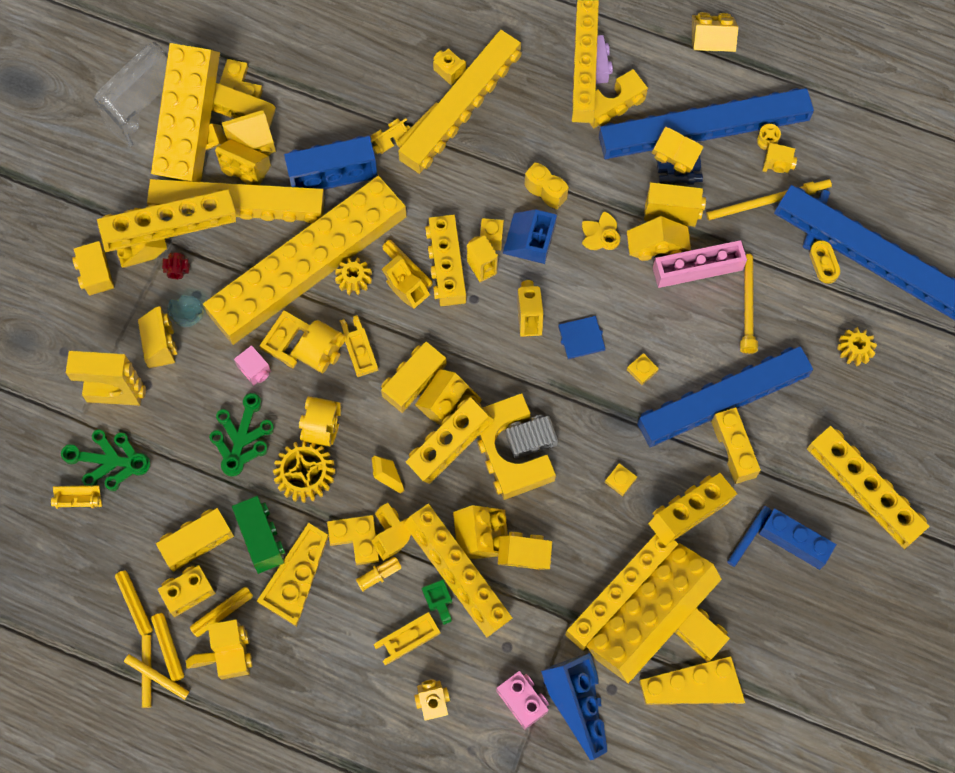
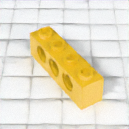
(462, 438)
(692, 508)

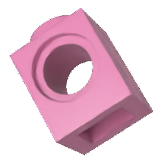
(252, 365)

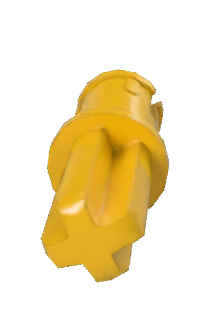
(378, 573)

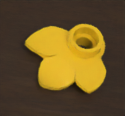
(599, 231)

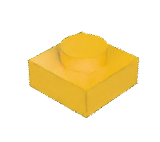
(642, 369)
(620, 479)

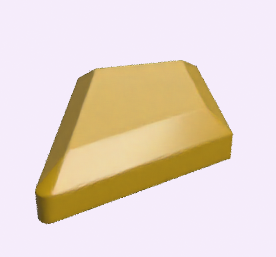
(386, 472)

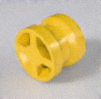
(768, 131)

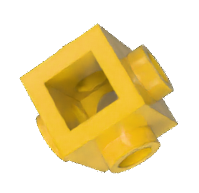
(432, 699)

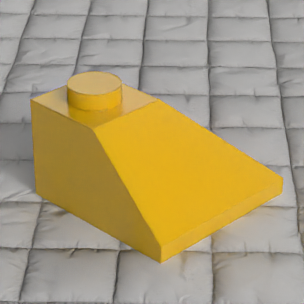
(251, 131)

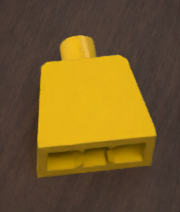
(530, 304)

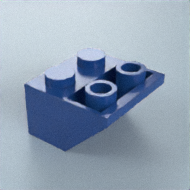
(530, 235)

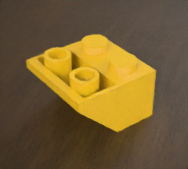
(714, 32)
(242, 162)
(140, 253)
(157, 338)
(444, 396)
(480, 530)

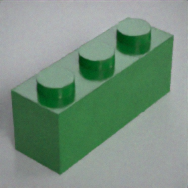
(259, 534)

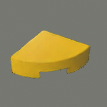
(200, 660)

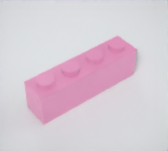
(699, 264)

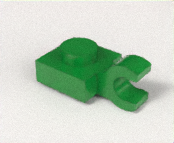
(437, 598)

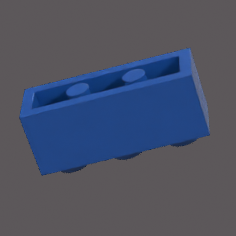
(797, 539)

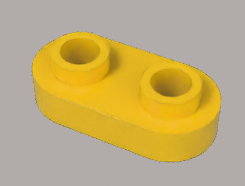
(824, 263)

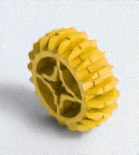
(296, 475)

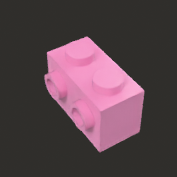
(522, 699)

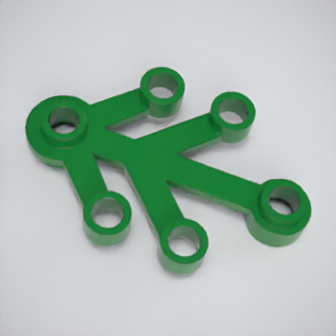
(241, 437)
(109, 461)

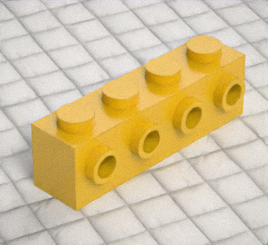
(447, 260)

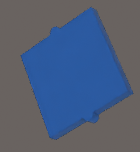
(581, 337)

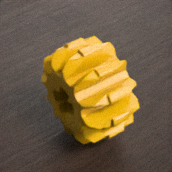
(355, 269)
(862, 349)

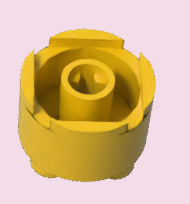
(320, 346)
(320, 421)

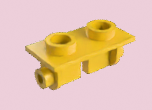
(382, 139)
(76, 496)

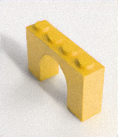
(106, 377)
(510, 477)

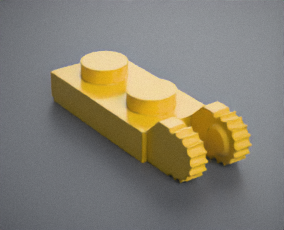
(359, 348)

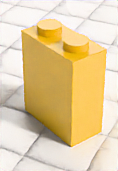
(675, 203)

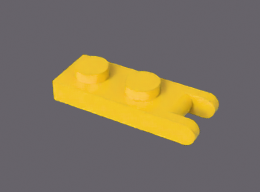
(408, 637)

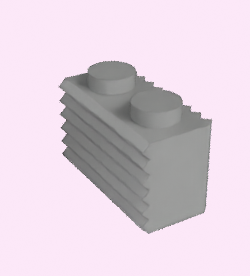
(531, 436)

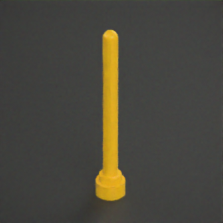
(748, 343)

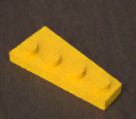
(293, 580)
(700, 684)

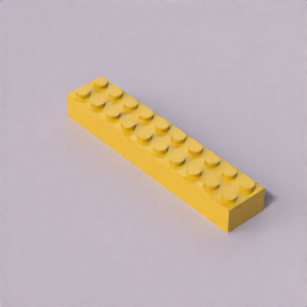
(305, 260)

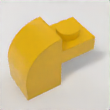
(404, 283)
(395, 534)

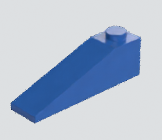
(574, 694)

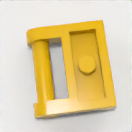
(281, 336)

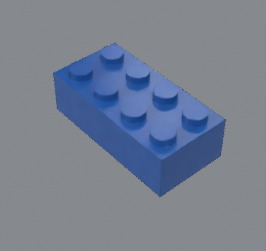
(332, 164)

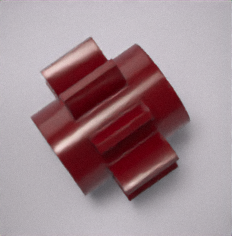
(175, 266)

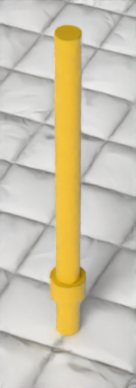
(810, 189)

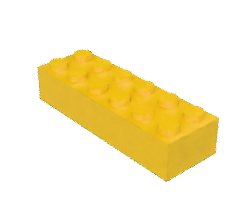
(185, 112)
(654, 612)

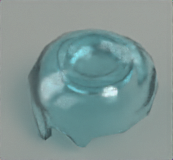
(185, 311)

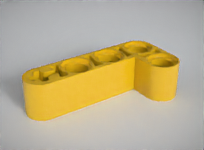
(238, 104)

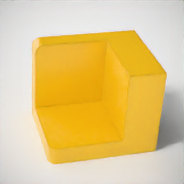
(215, 136)

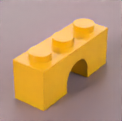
(631, 92)
(741, 456)

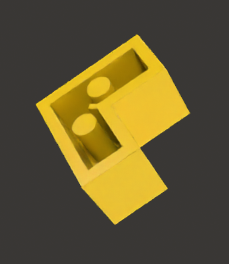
(657, 237)
(229, 645)

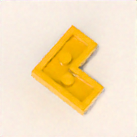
(234, 76)
(357, 531)

